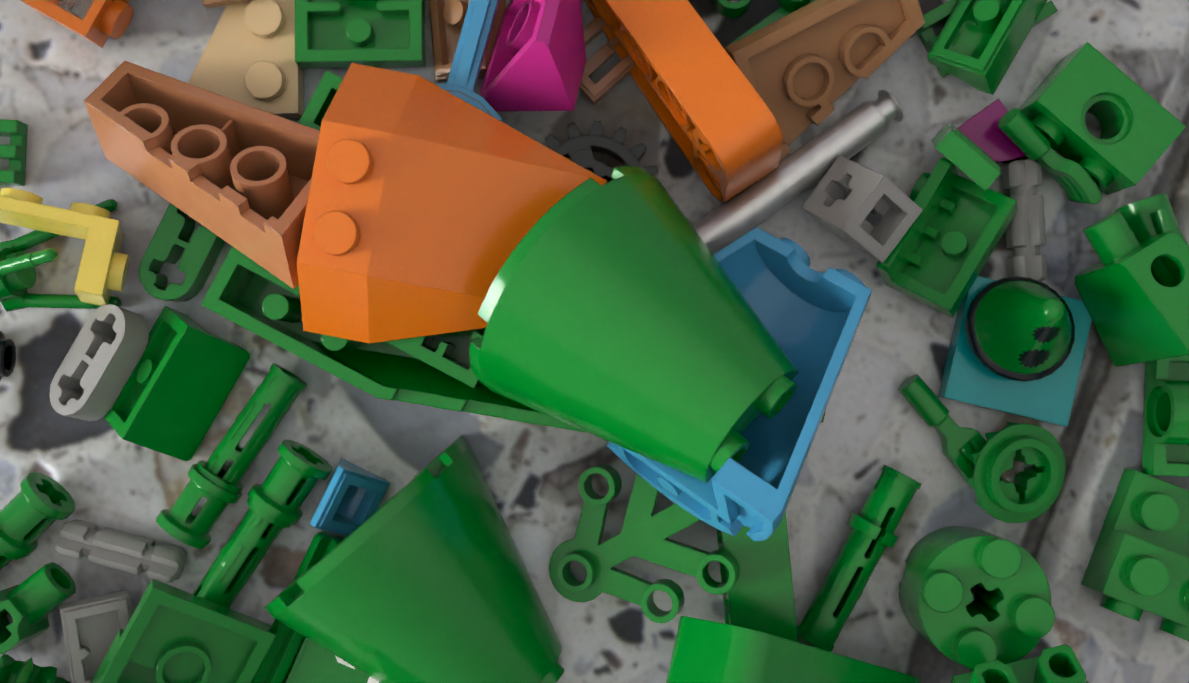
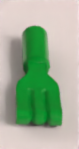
(1068, 173)
(956, 440)

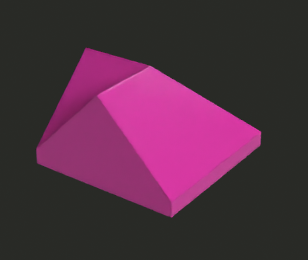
(536, 57)

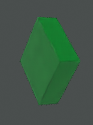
(966, 156)

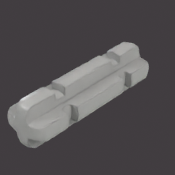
(1027, 227)
(121, 551)

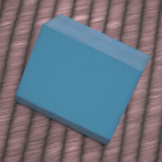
(348, 499)

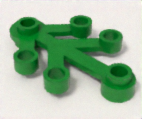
(641, 536)

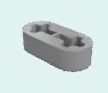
(99, 363)

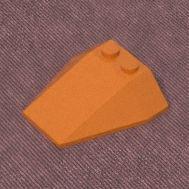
(415, 208)

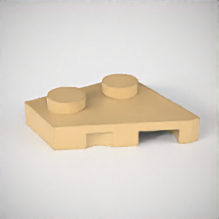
(254, 58)

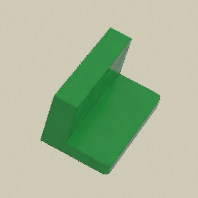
(176, 386)

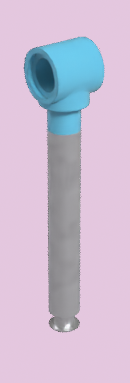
(798, 172)

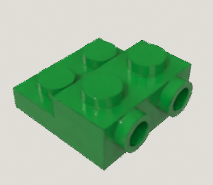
(1144, 552)
(185, 641)

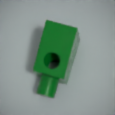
(1137, 292)

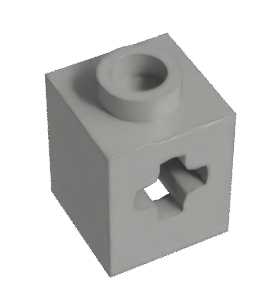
(847, 198)

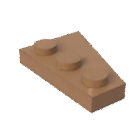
(819, 53)

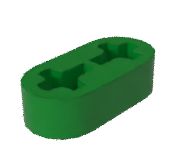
(168, 246)

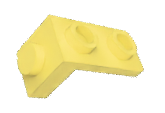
(101, 263)

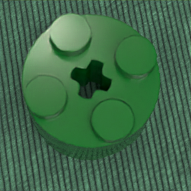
(1009, 607)

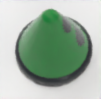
(1020, 328)

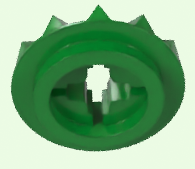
(1033, 488)

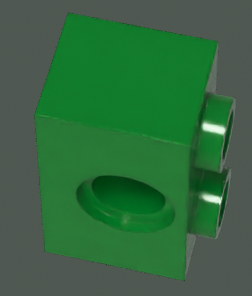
(1132, 122)

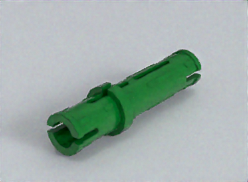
(857, 558)

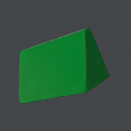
(984, 39)

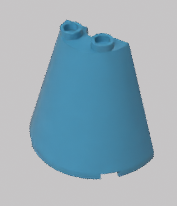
(814, 324)

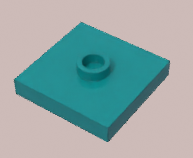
(1040, 400)

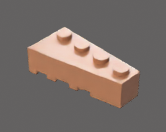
(212, 159)

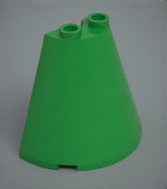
(631, 329)
(428, 588)

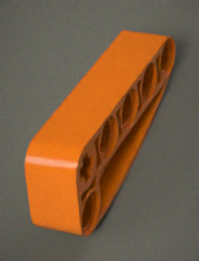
(695, 91)

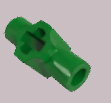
(31, 604)

